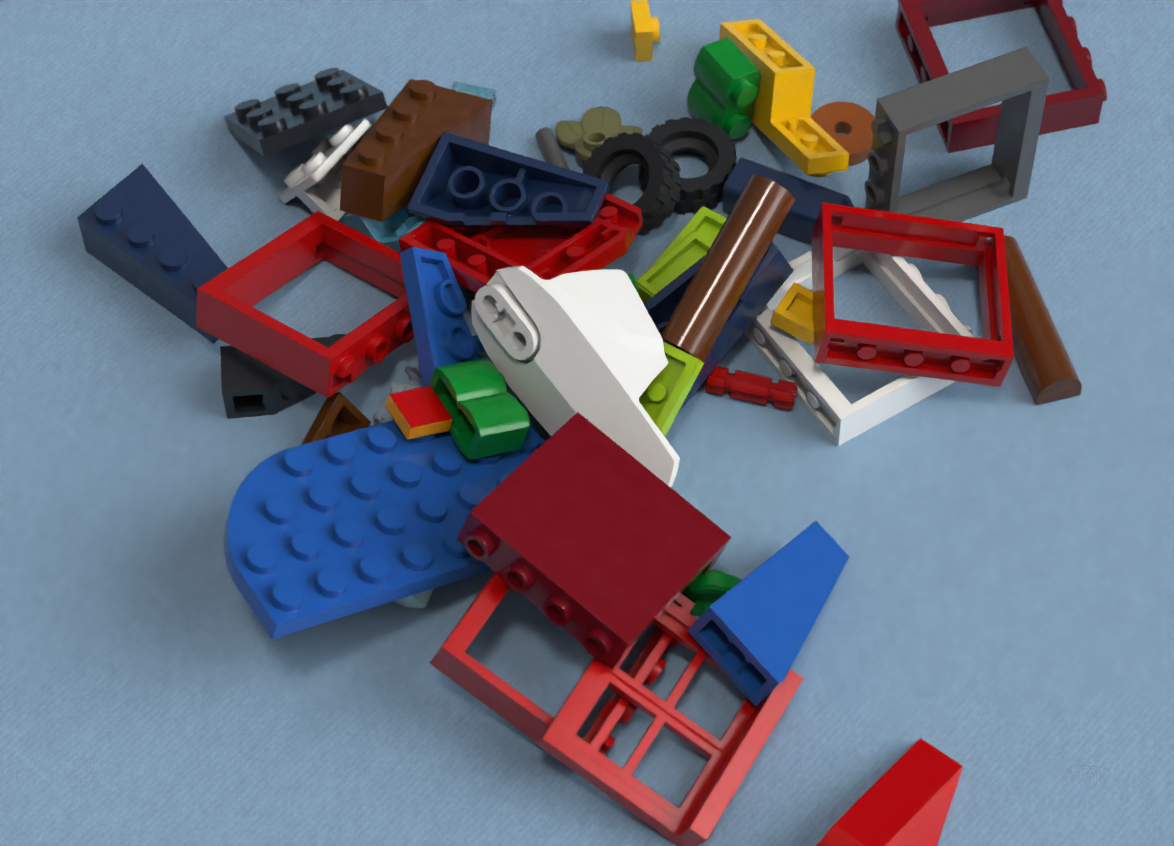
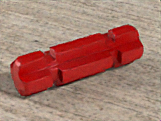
(752, 387)

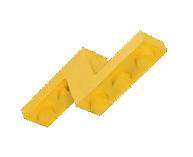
(785, 99)

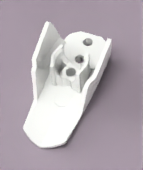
(580, 349)

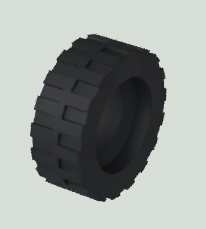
(702, 139)
(663, 173)

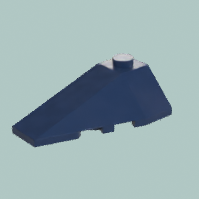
(494, 186)

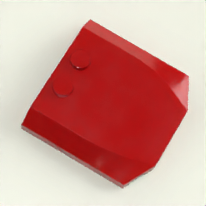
(544, 249)

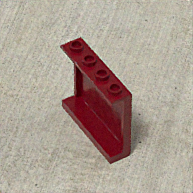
(592, 538)

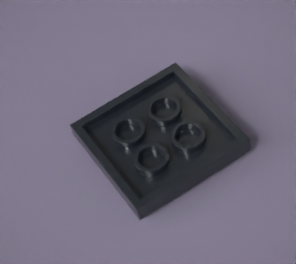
(304, 111)

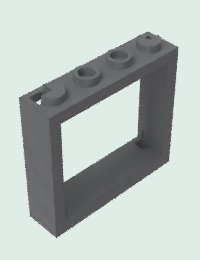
(1008, 78)

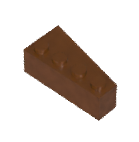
(396, 150)

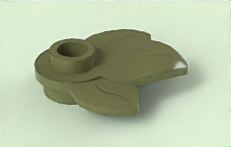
(594, 128)

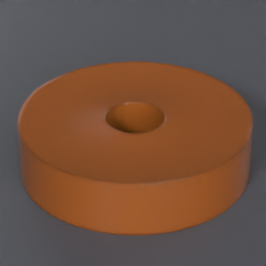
(851, 120)

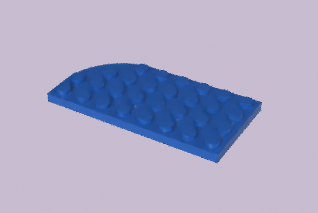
(356, 523)

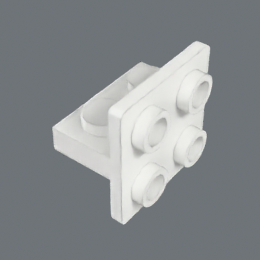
(319, 179)

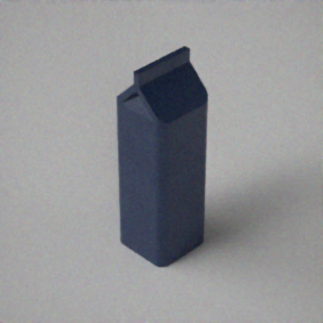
(807, 196)

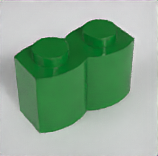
(724, 87)
(483, 412)

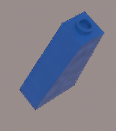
(768, 614)

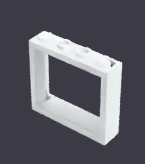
(815, 390)

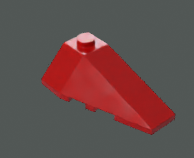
(903, 805)

